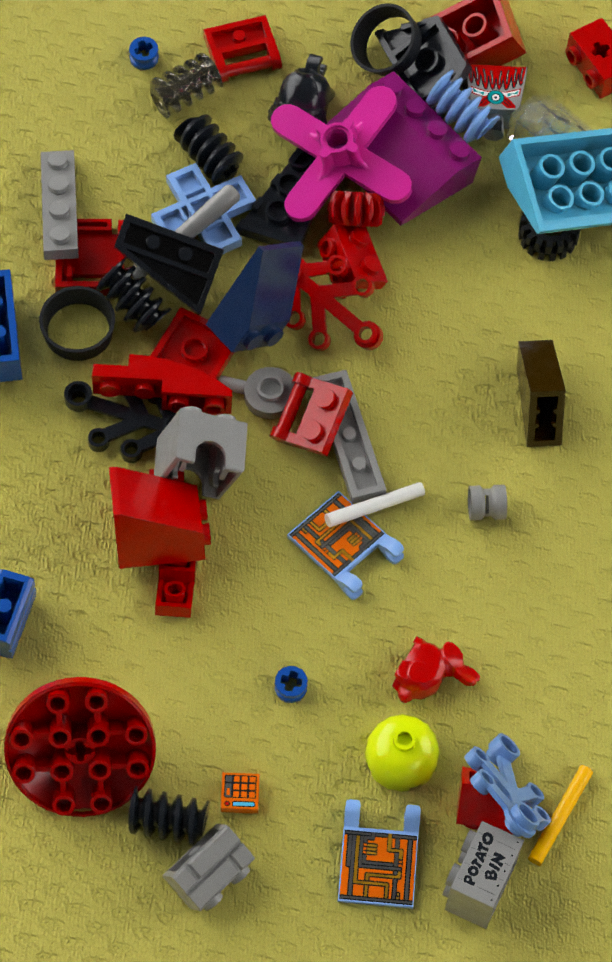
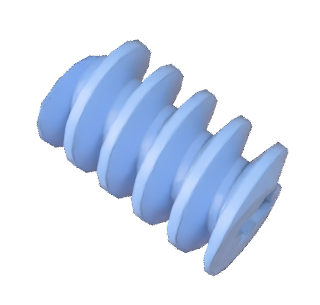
(461, 108)

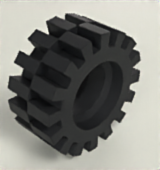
(546, 244)

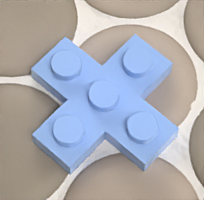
(192, 193)

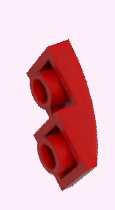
(175, 589)

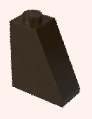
(541, 392)

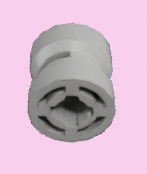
(495, 502)

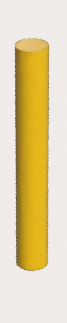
(560, 815)

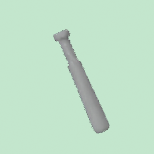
(204, 216)

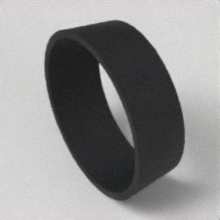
(365, 27)
(71, 296)

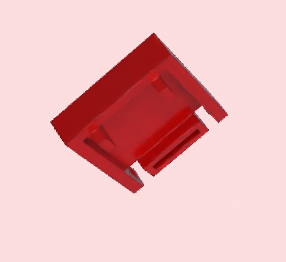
(95, 255)

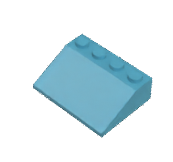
(561, 179)

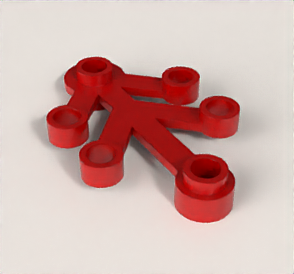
(323, 299)

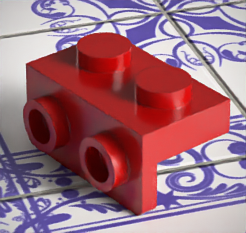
(357, 248)

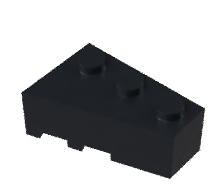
(171, 259)

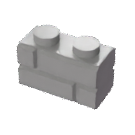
(209, 868)

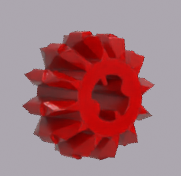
(356, 209)

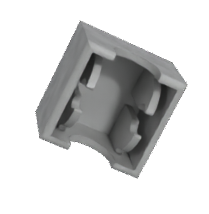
(205, 445)

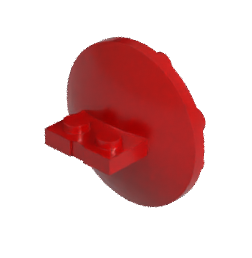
(80, 746)

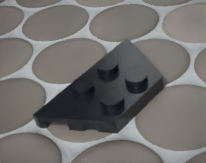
(436, 57)

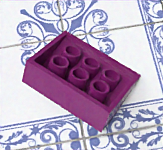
(421, 147)

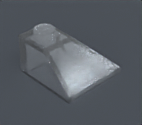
(543, 116)

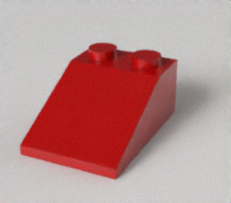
(485, 31)

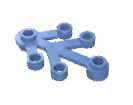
(502, 786)

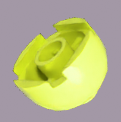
(402, 752)

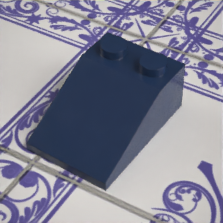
(259, 299)

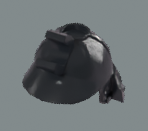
(306, 89)

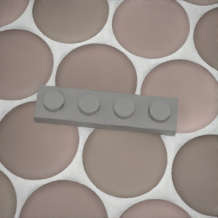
(59, 205)
(355, 449)

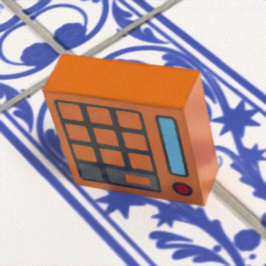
(240, 793)

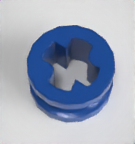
(150, 47)
(284, 676)

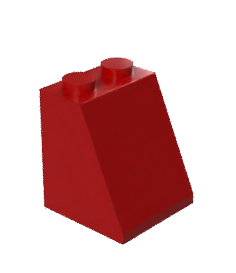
(157, 519)

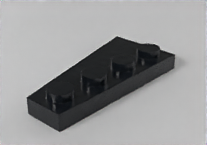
(268, 217)

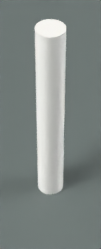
(374, 504)

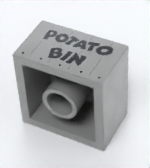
(485, 870)

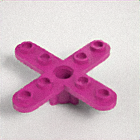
(349, 161)

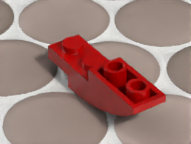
(165, 379)

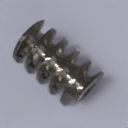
(183, 83)

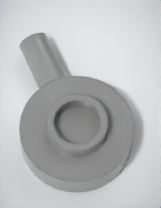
(264, 391)

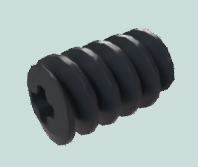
(209, 148)
(132, 297)
(167, 817)

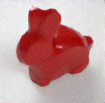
(427, 668)

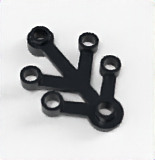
(133, 419)

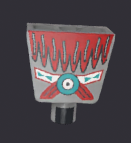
(500, 89)

